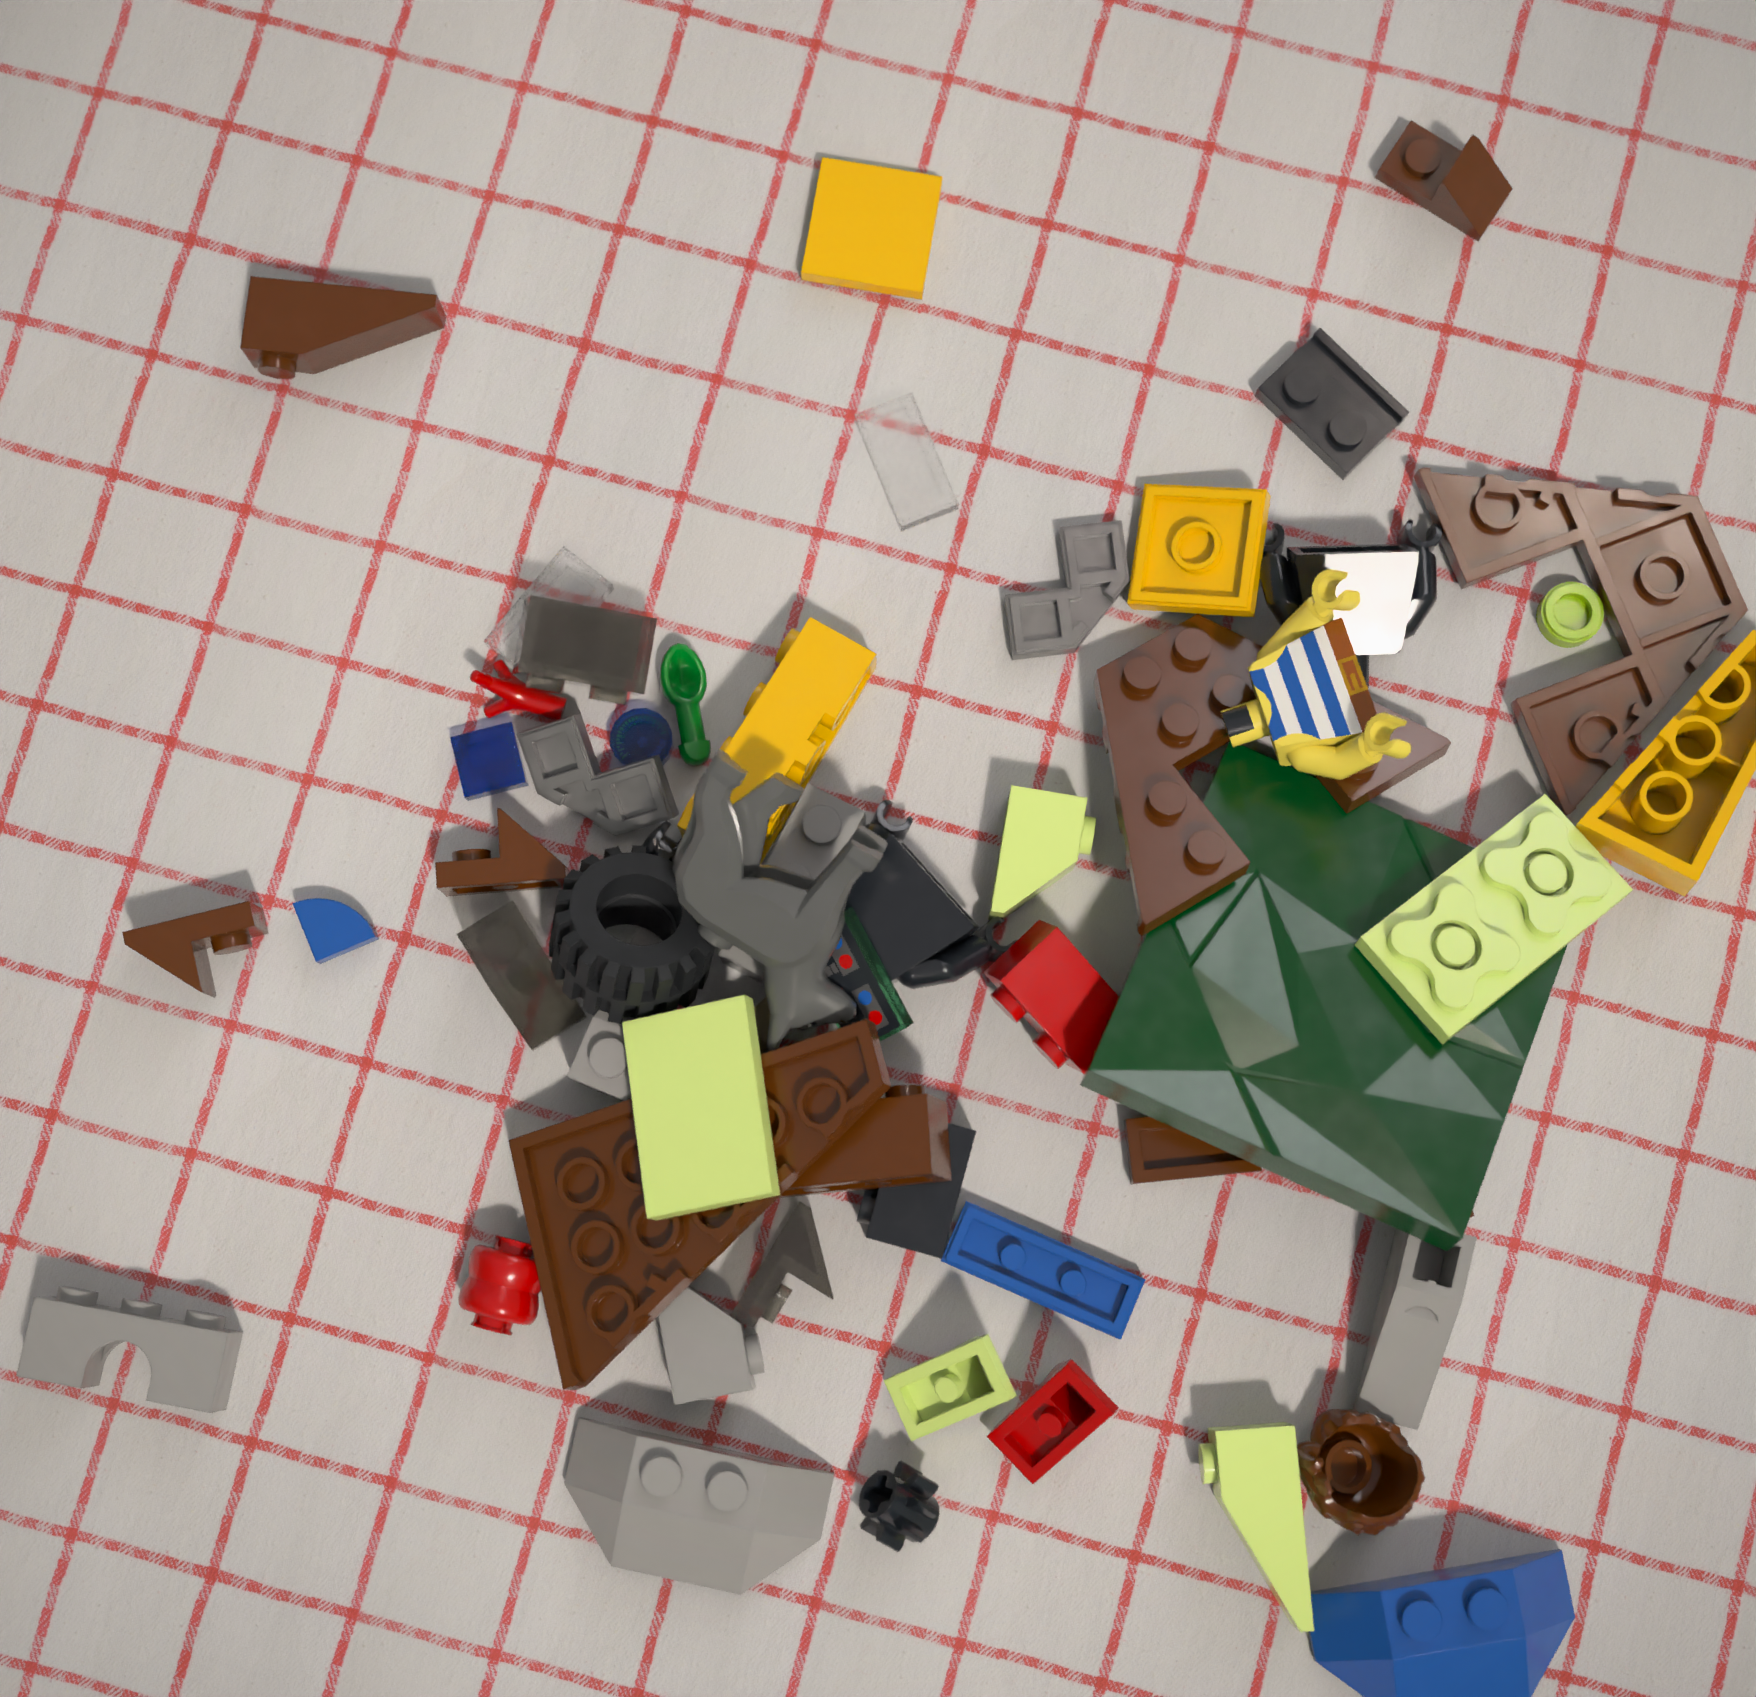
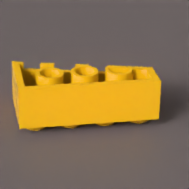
(796, 714)
(1686, 783)

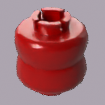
(501, 1286)

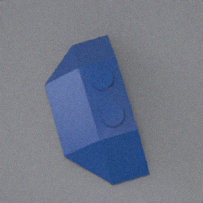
(1447, 1629)

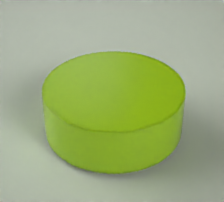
(1570, 614)

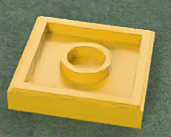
(871, 228)
(1199, 549)

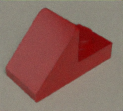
(1052, 1420)

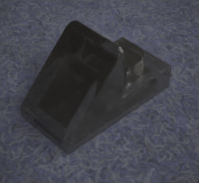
(794, 1252)

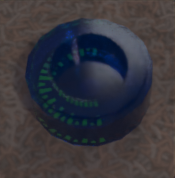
(641, 735)

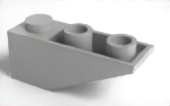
(1412, 1327)

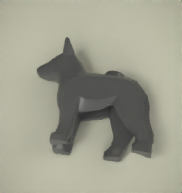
(764, 909)

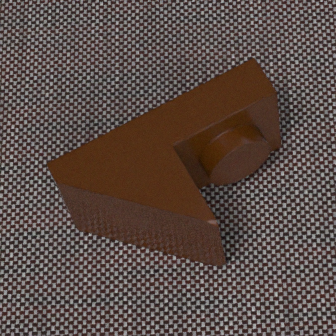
(1450, 183)
(521, 865)
(183, 942)

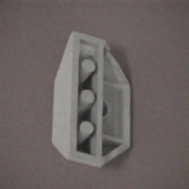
(693, 1506)

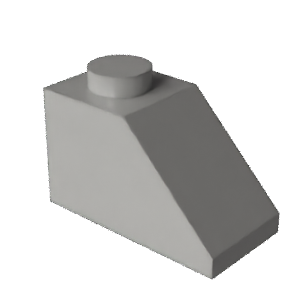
(707, 1349)

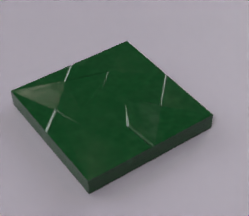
(1282, 1037)

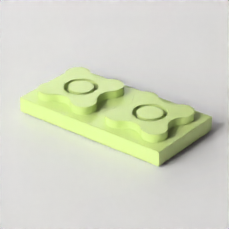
(1493, 918)

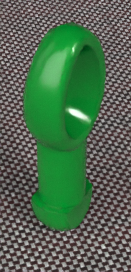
(684, 686)

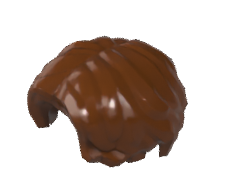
(1359, 1470)

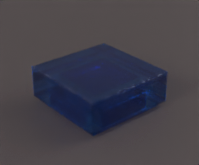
(489, 761)

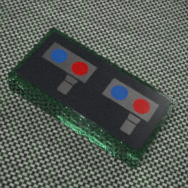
(863, 977)

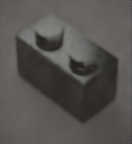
(583, 648)

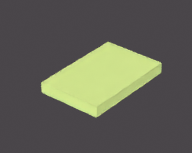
(700, 1108)

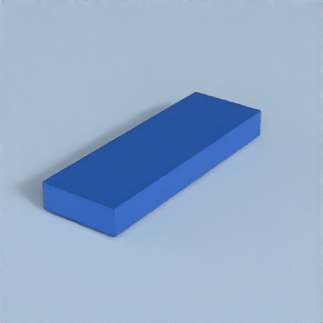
(1043, 1270)

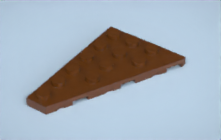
(583, 1200)

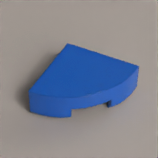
(332, 928)

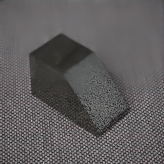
(521, 974)

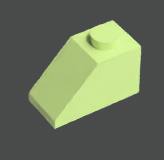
(1038, 845)

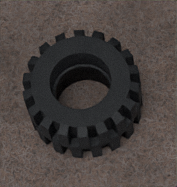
(619, 975)

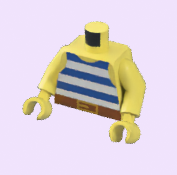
(1315, 693)

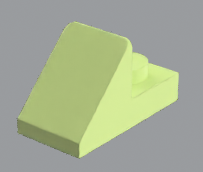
(950, 1387)

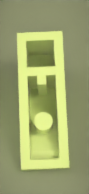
(1260, 1493)

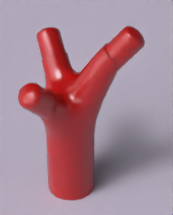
(515, 695)

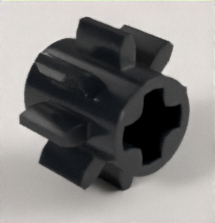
(899, 1506)

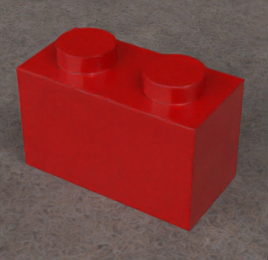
(1056, 994)

